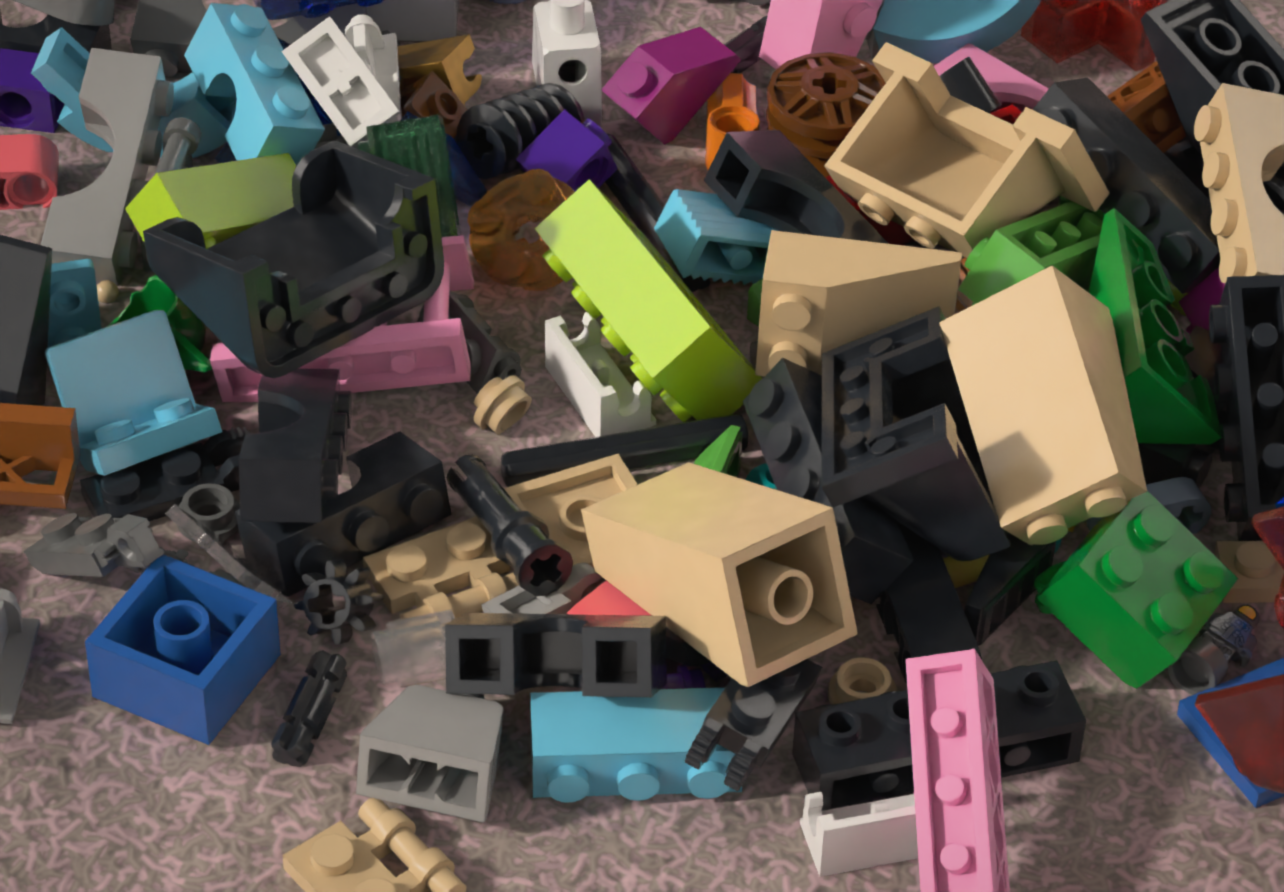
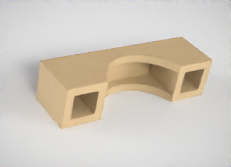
(1240, 150)

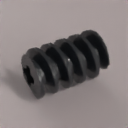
(502, 128)

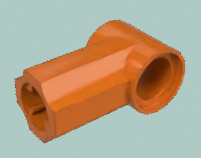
(729, 110)

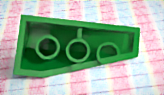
(1152, 347)

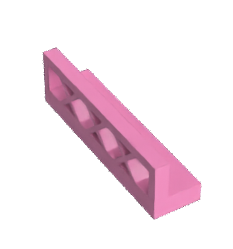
(956, 774)

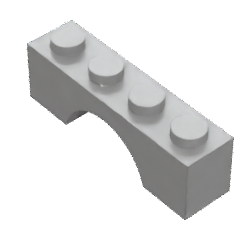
(122, 105)

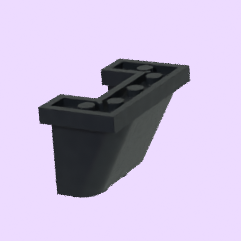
(905, 439)

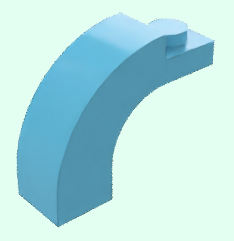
(943, 26)
(62, 70)

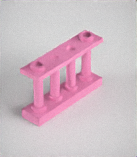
(386, 355)

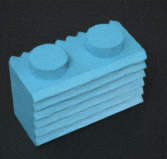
(711, 240)

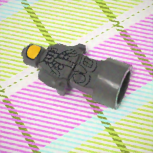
(1221, 640)

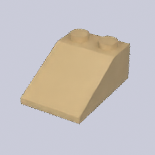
(840, 289)

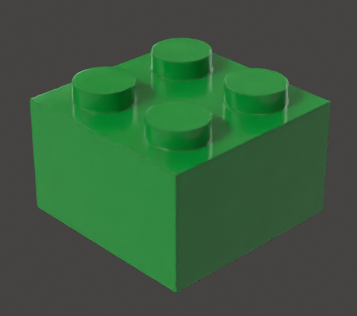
(1138, 589)

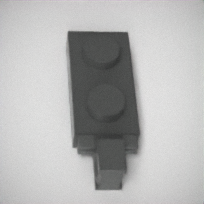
(93, 545)

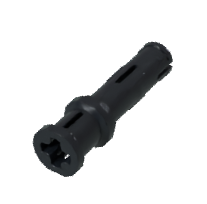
(516, 534)

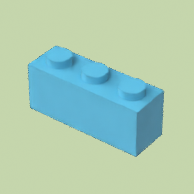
(622, 745)

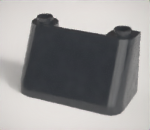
(318, 274)

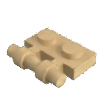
(436, 565)
(344, 863)

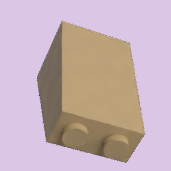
(1046, 405)
(730, 565)

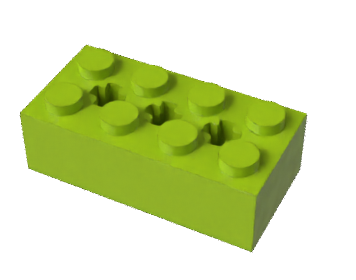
(645, 307)

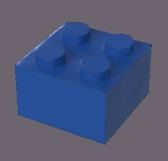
(183, 648)

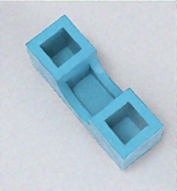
(243, 59)

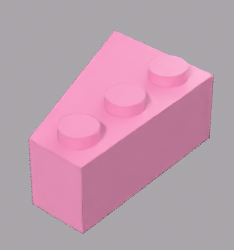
(816, 27)

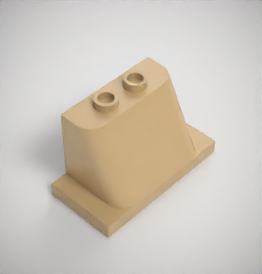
(951, 166)

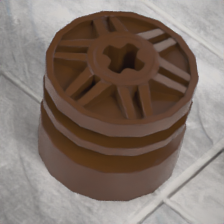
(820, 101)

